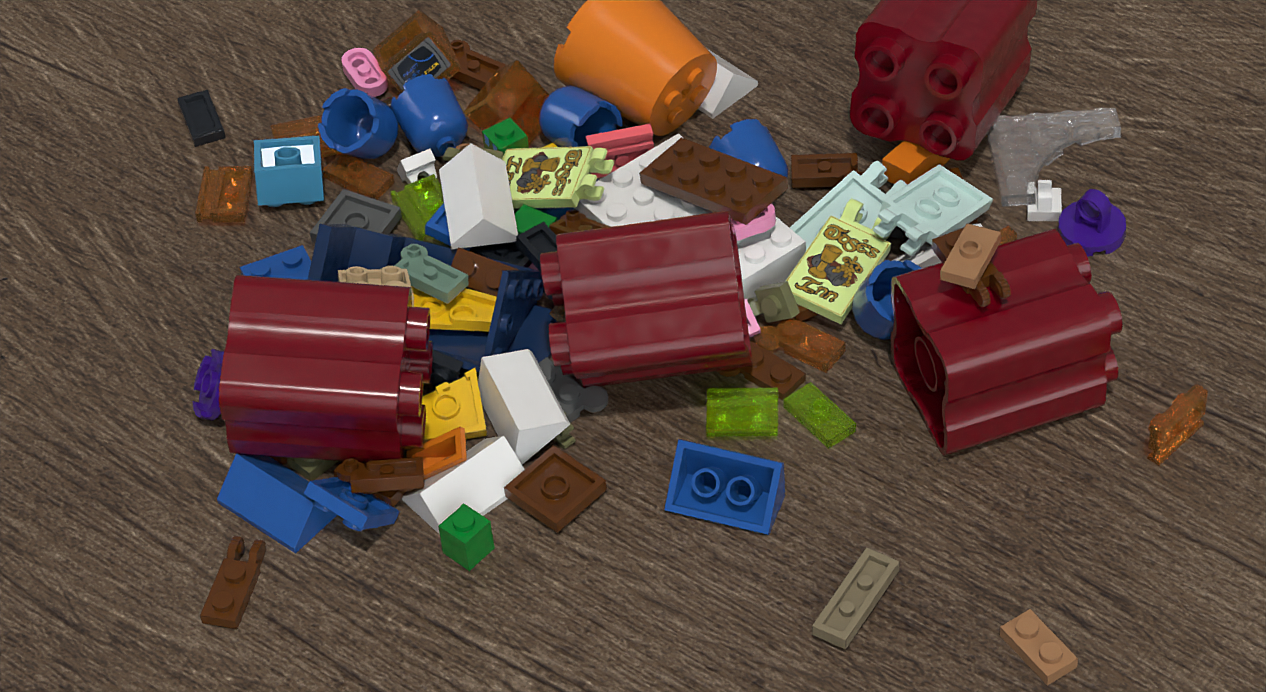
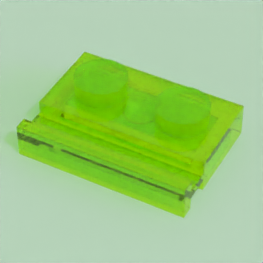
(419, 203)
(742, 412)

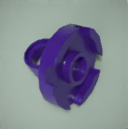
(1093, 223)
(208, 382)

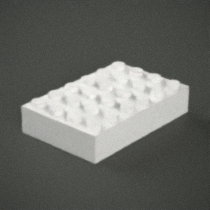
(763, 257)

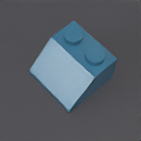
(288, 171)

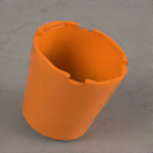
(638, 61)

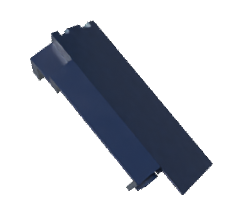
(516, 316)

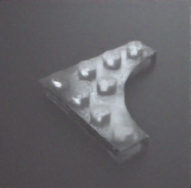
(1028, 142)

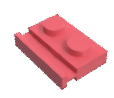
(623, 144)

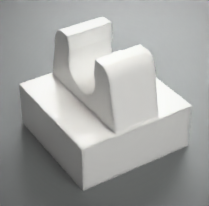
(417, 165)
(1048, 203)

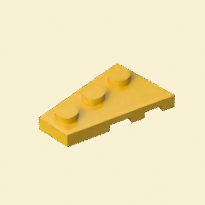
(466, 312)
(453, 407)

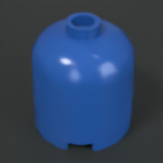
(573, 114)
(430, 115)
(358, 124)
(752, 144)
(872, 300)

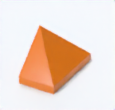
(441, 452)

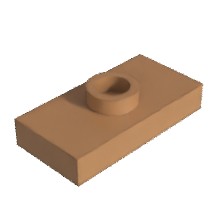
(970, 256)

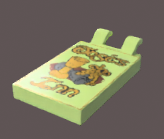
(555, 175)
(837, 264)

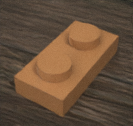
(1038, 647)

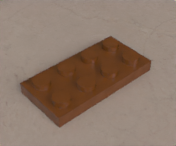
(714, 180)

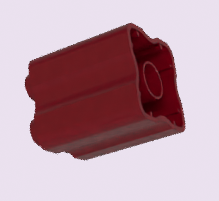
(939, 70)
(648, 300)
(1008, 362)
(324, 370)

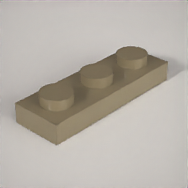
(855, 598)

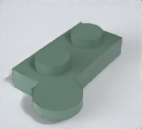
(431, 274)

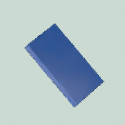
(725, 487)
(272, 500)

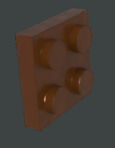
(555, 488)

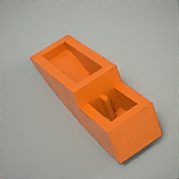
(910, 162)

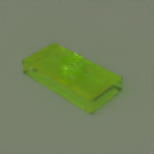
(819, 415)

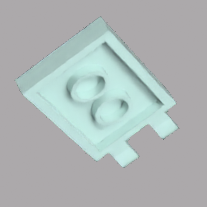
(860, 188)
(931, 208)

